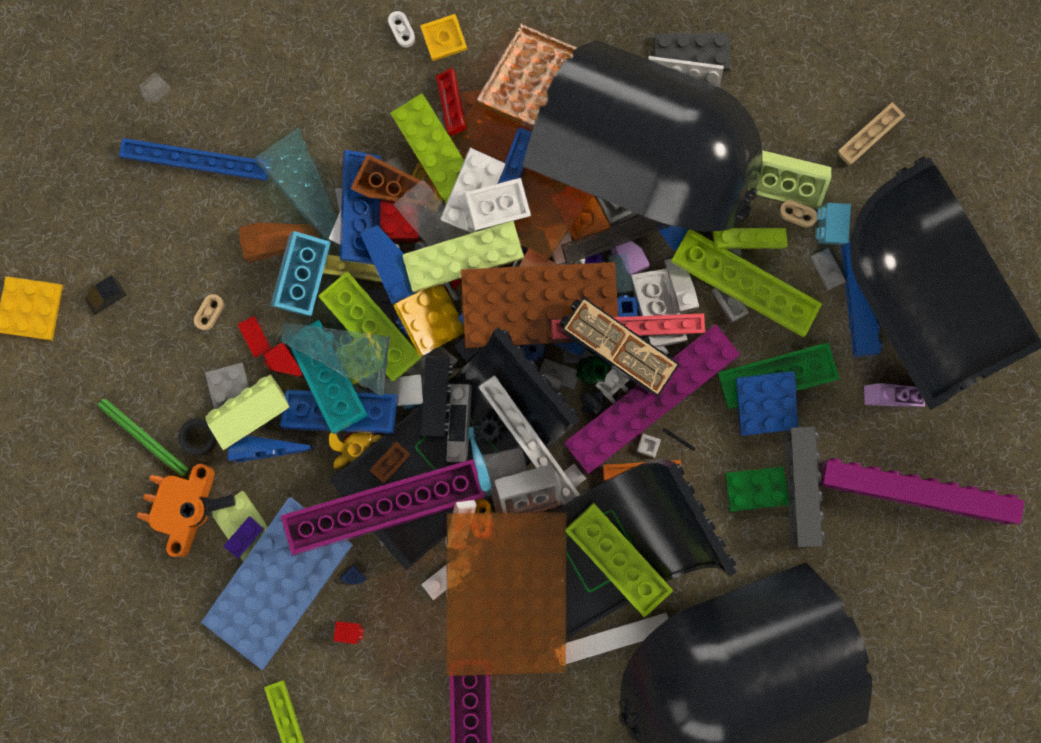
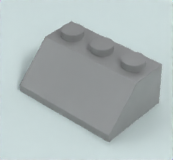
(529, 491)

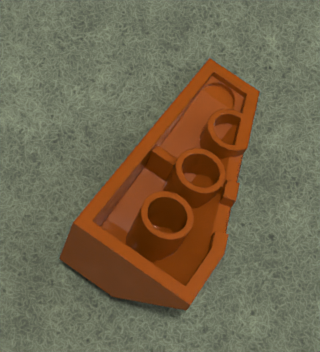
(382, 180)
(269, 239)

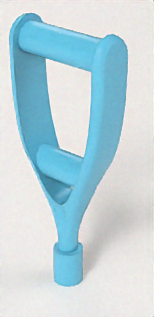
(483, 476)

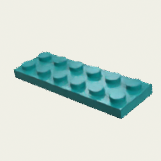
(331, 391)

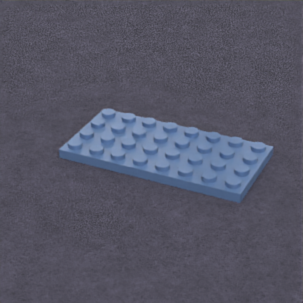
(271, 592)

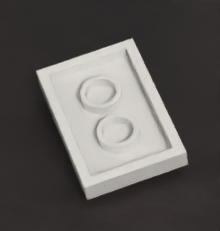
(497, 204)

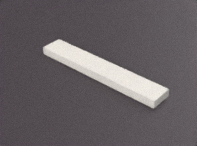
(612, 638)

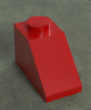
(282, 361)

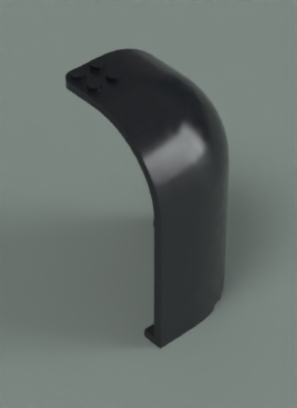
(648, 140)
(936, 285)
(751, 668)

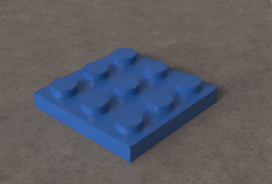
(766, 403)

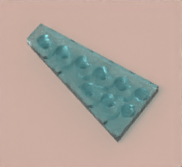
(298, 178)
(346, 352)

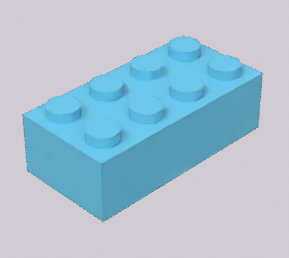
(300, 273)

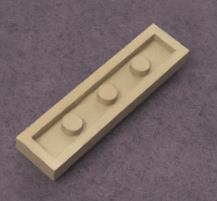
(870, 134)

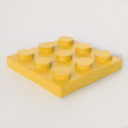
(29, 308)
(429, 318)

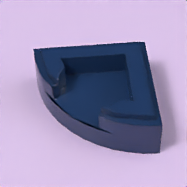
(353, 576)

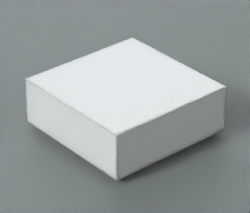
(648, 445)

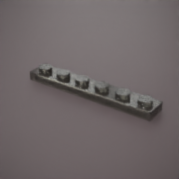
(610, 238)

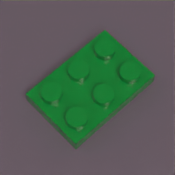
(756, 489)

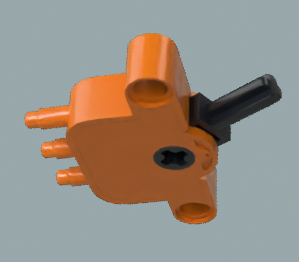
(175, 500)

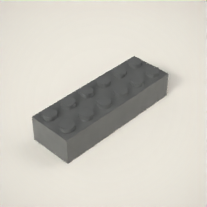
(803, 487)

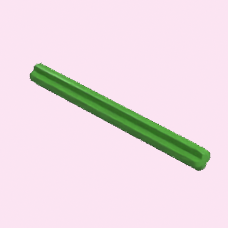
(143, 437)

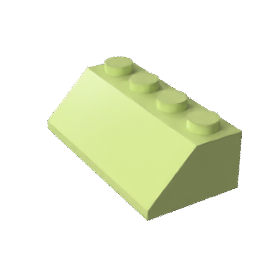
(793, 180)
(247, 411)

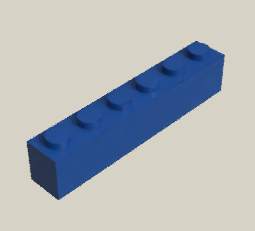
(862, 320)

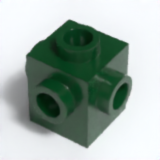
(591, 370)

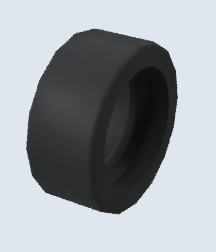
(182, 437)

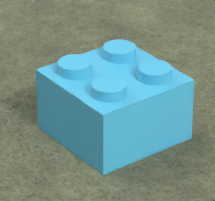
(833, 223)

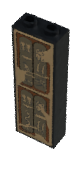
(618, 346)

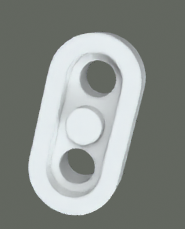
(401, 30)

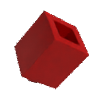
(348, 632)

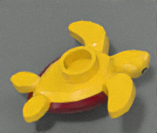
(351, 447)

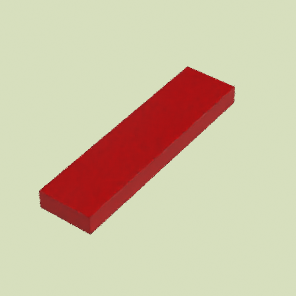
(451, 102)

